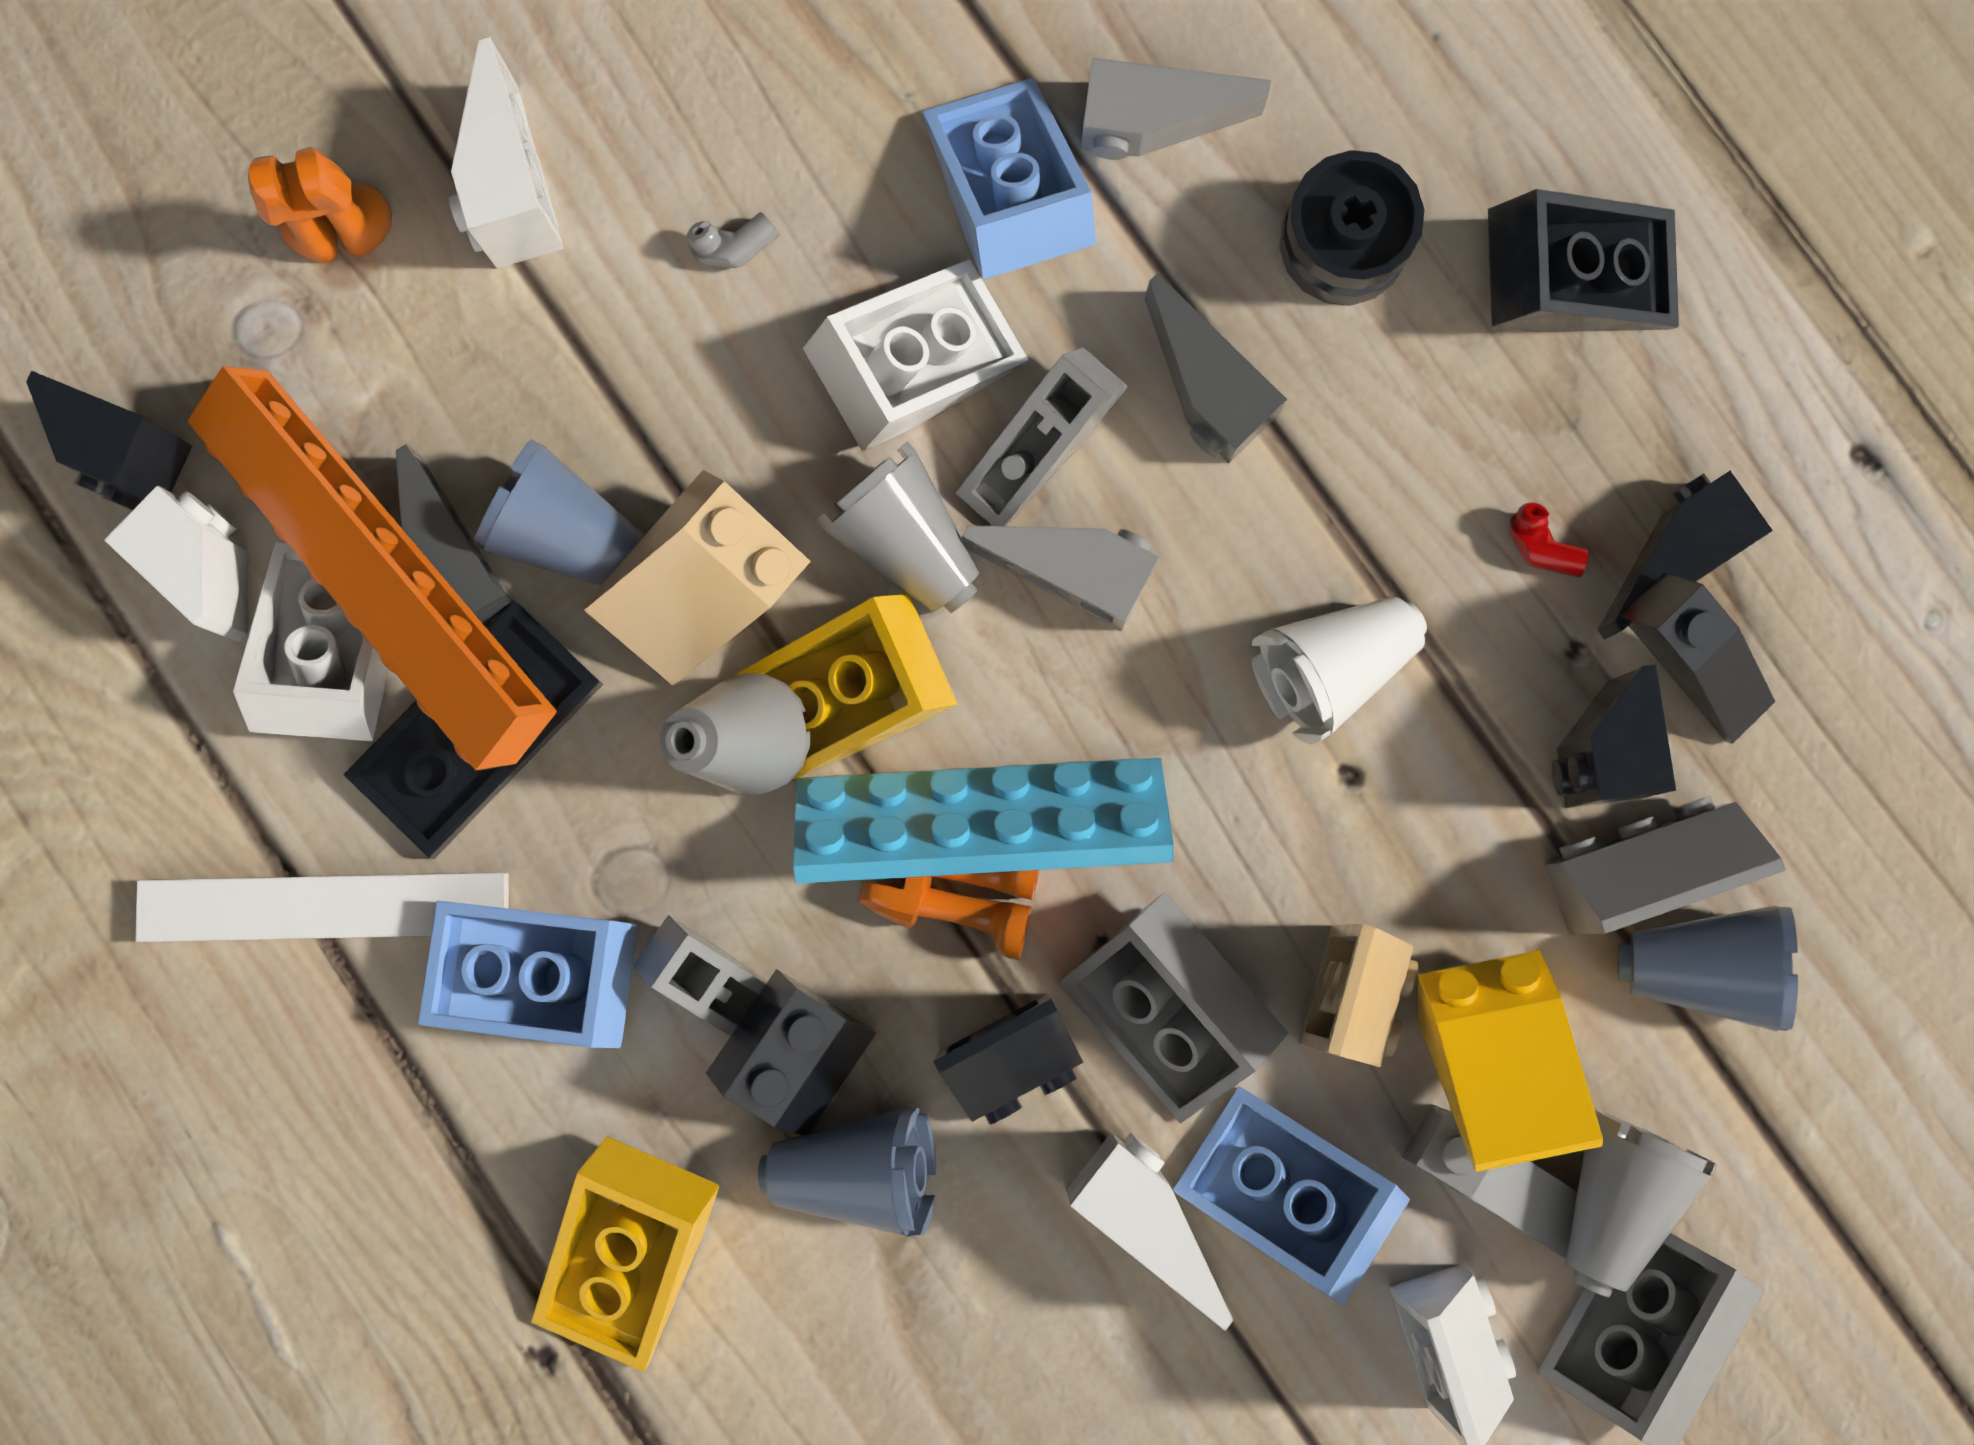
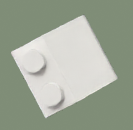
(188, 559)

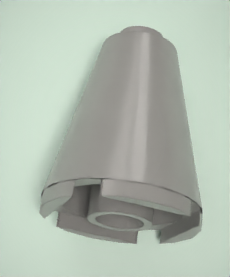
(905, 533)
(739, 735)
(1629, 1203)

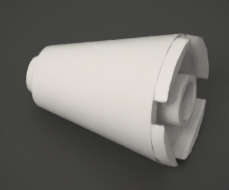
(1335, 662)

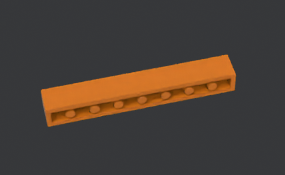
(371, 568)

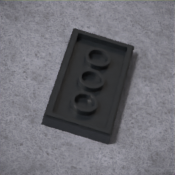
(420, 777)

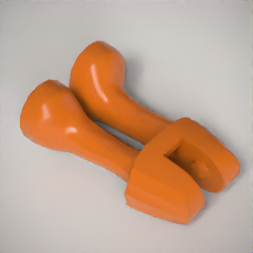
(314, 201)
(1001, 920)

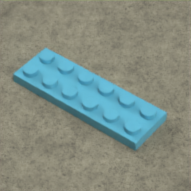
(981, 820)

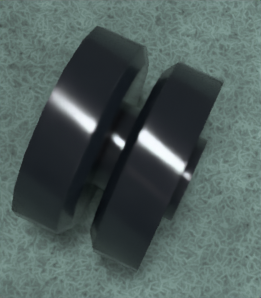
(1351, 227)

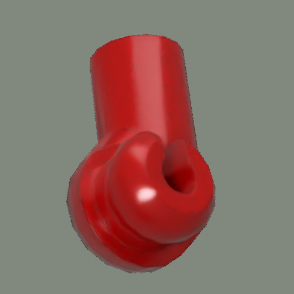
(1537, 546)

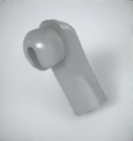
(730, 248)

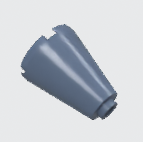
(555, 520)
(1719, 966)
(858, 1172)

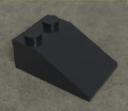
(1581, 264)
(1009, 1060)

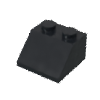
(108, 445)
(1617, 745)
(789, 1055)

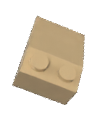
(696, 579)
(1359, 994)

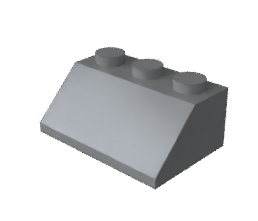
(1660, 866)
(1174, 1008)
(1658, 1346)

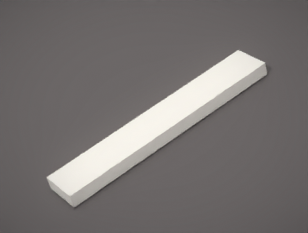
(306, 906)

